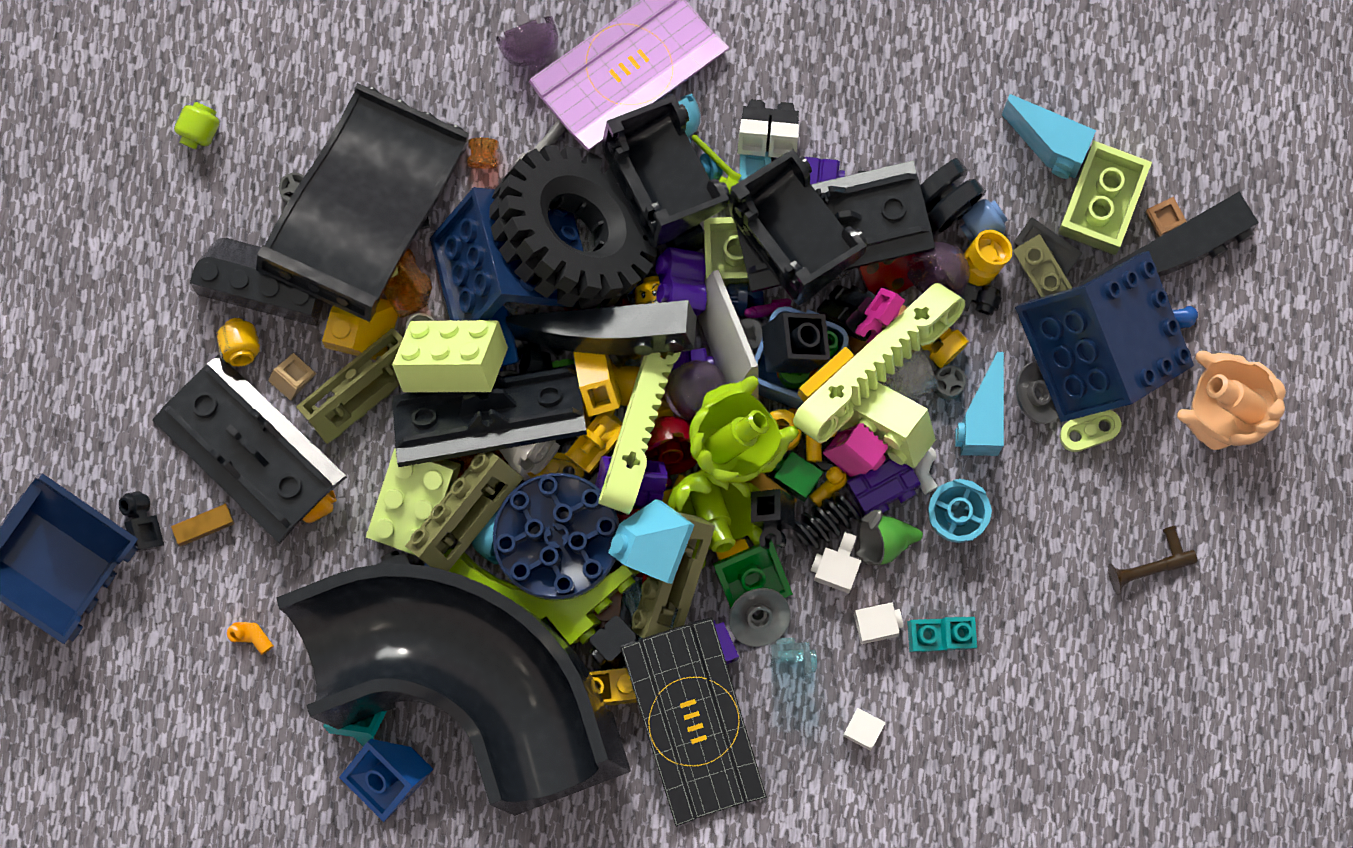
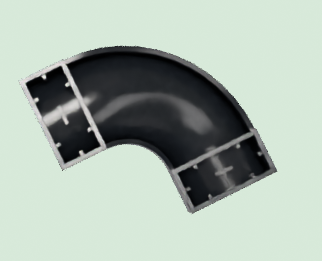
(474, 654)

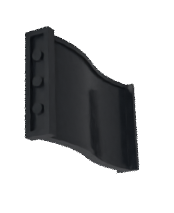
(362, 202)

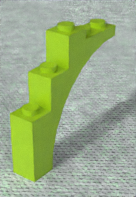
(571, 617)

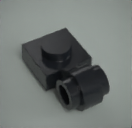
(986, 300)
(141, 526)

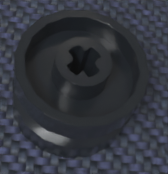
(949, 198)

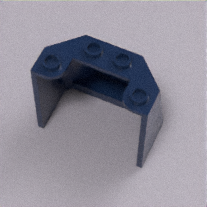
(58, 557)

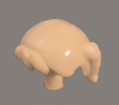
(1233, 401)

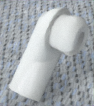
(922, 470)

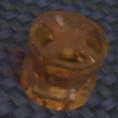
(482, 153)

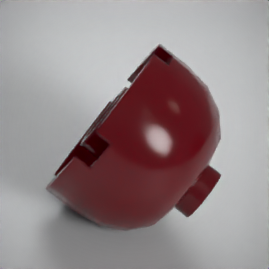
(671, 444)

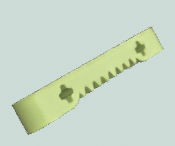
(916, 326)
(623, 483)

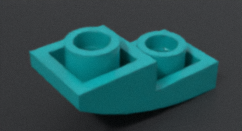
(942, 634)

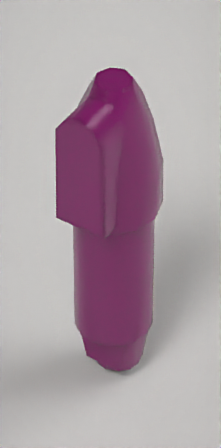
(767, 309)

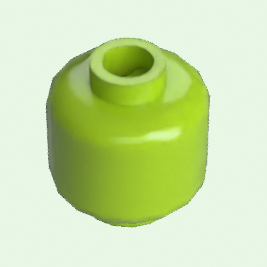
(197, 125)

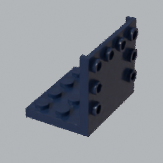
(472, 268)
(1106, 340)

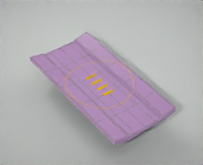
(626, 66)

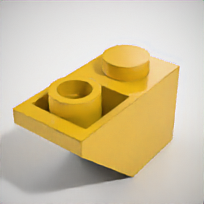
(597, 383)
(615, 686)

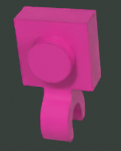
(880, 312)

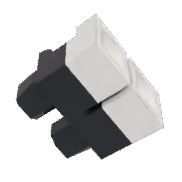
(758, 121)

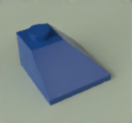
(385, 775)

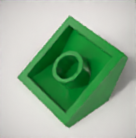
(751, 570)

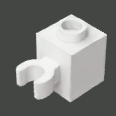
(837, 568)

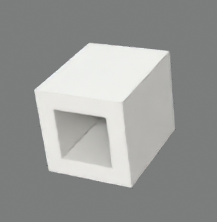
(878, 623)

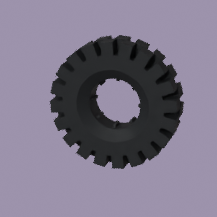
(565, 182)

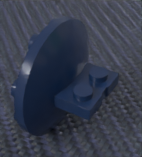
(555, 536)

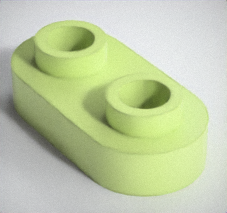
(1089, 431)

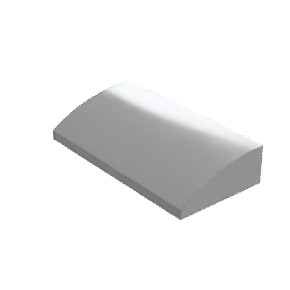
(726, 334)

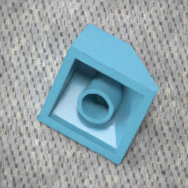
(652, 541)

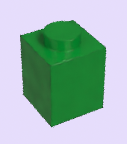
(797, 476)

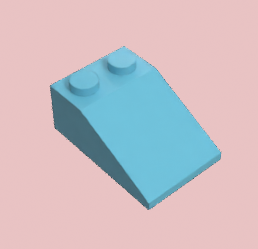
(1052, 137)
(983, 423)

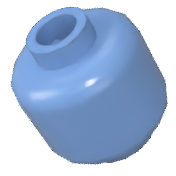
(983, 216)

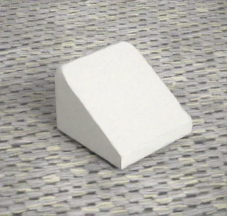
(864, 729)

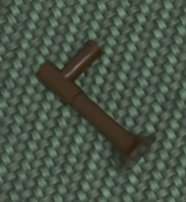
(1179, 559)

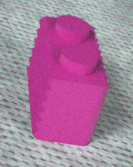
(856, 450)

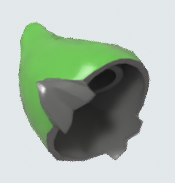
(884, 538)

